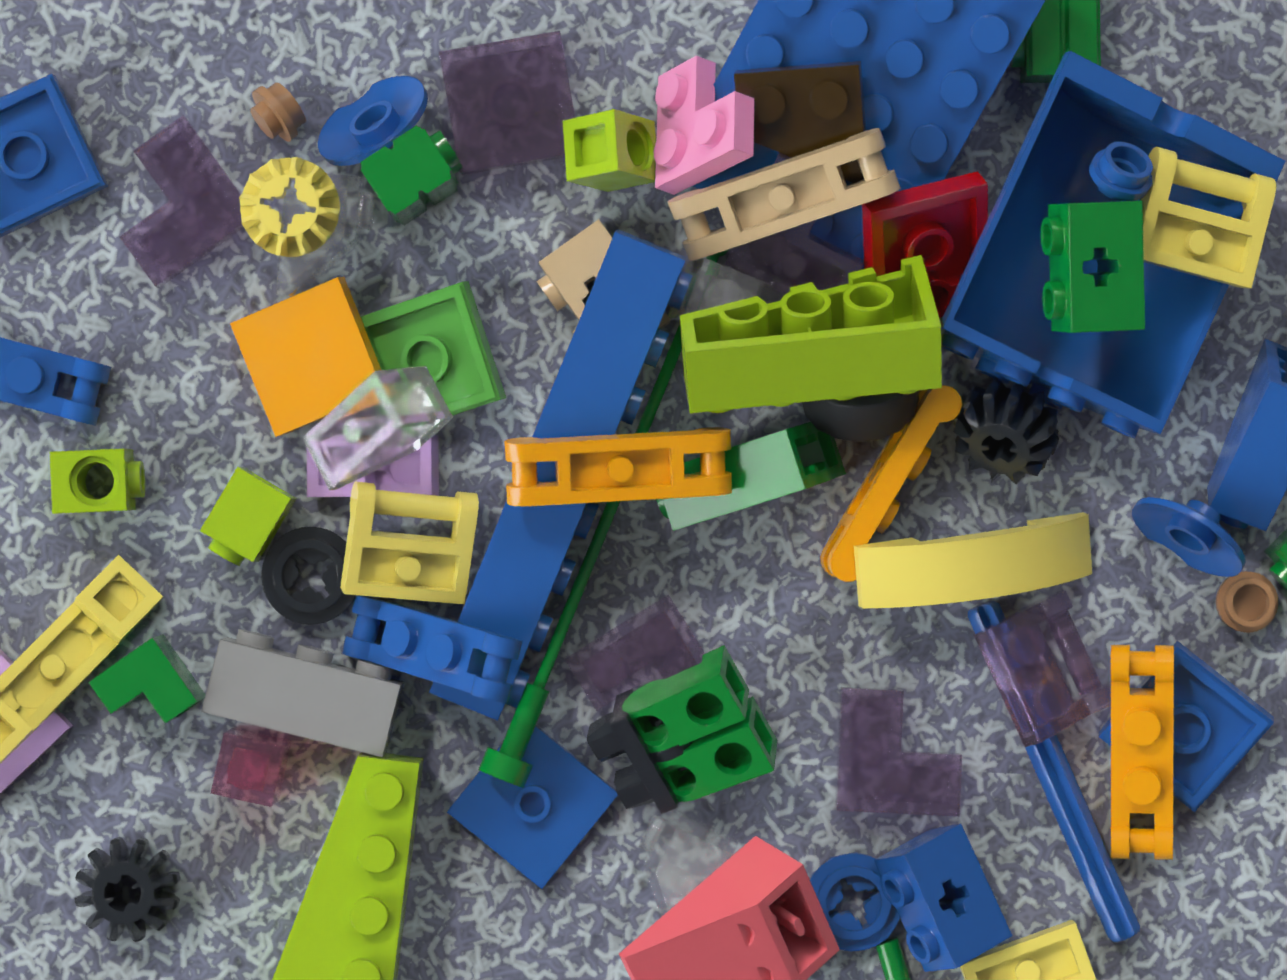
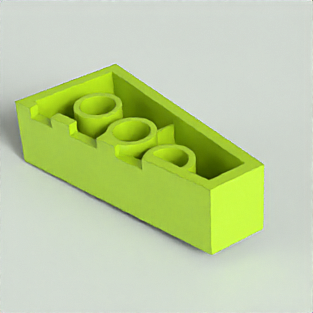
(816, 343)
(360, 884)

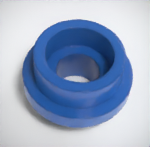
(1122, 171)

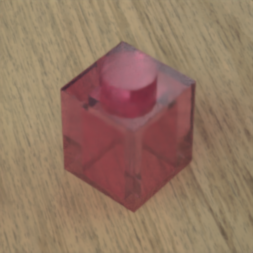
(251, 767)

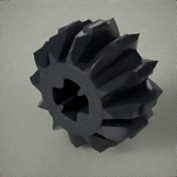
(1006, 431)
(143, 907)

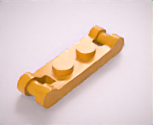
(618, 467)
(874, 502)
(1142, 751)

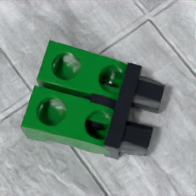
(686, 735)

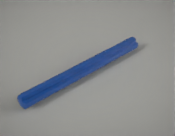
(1074, 818)

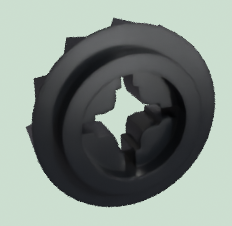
(281, 572)

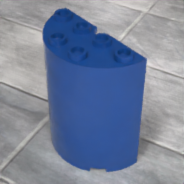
(998, 301)

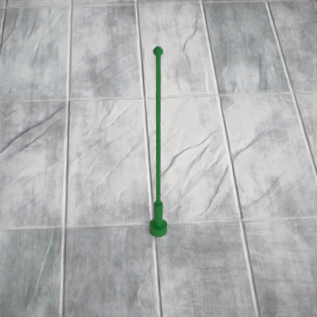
(508, 761)

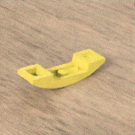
(973, 565)
(71, 650)

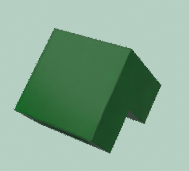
(151, 671)

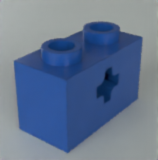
(942, 898)

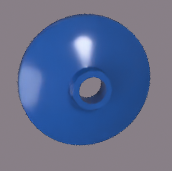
(373, 120)
(1191, 533)

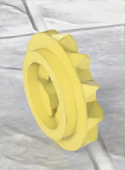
(306, 230)

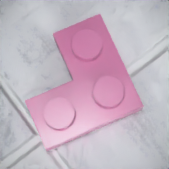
(694, 130)

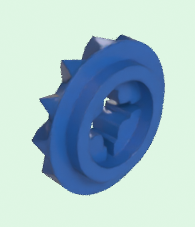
(879, 913)

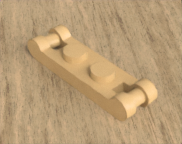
(784, 195)

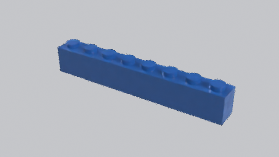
(587, 399)

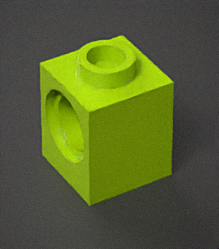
(609, 150)
(69, 474)
(246, 517)

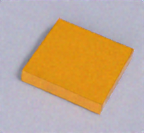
(306, 354)

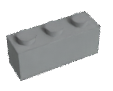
(303, 693)

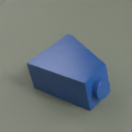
(1253, 459)

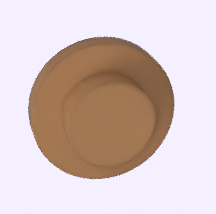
(277, 112)
(1247, 602)

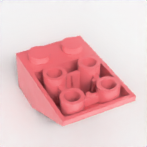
(740, 923)

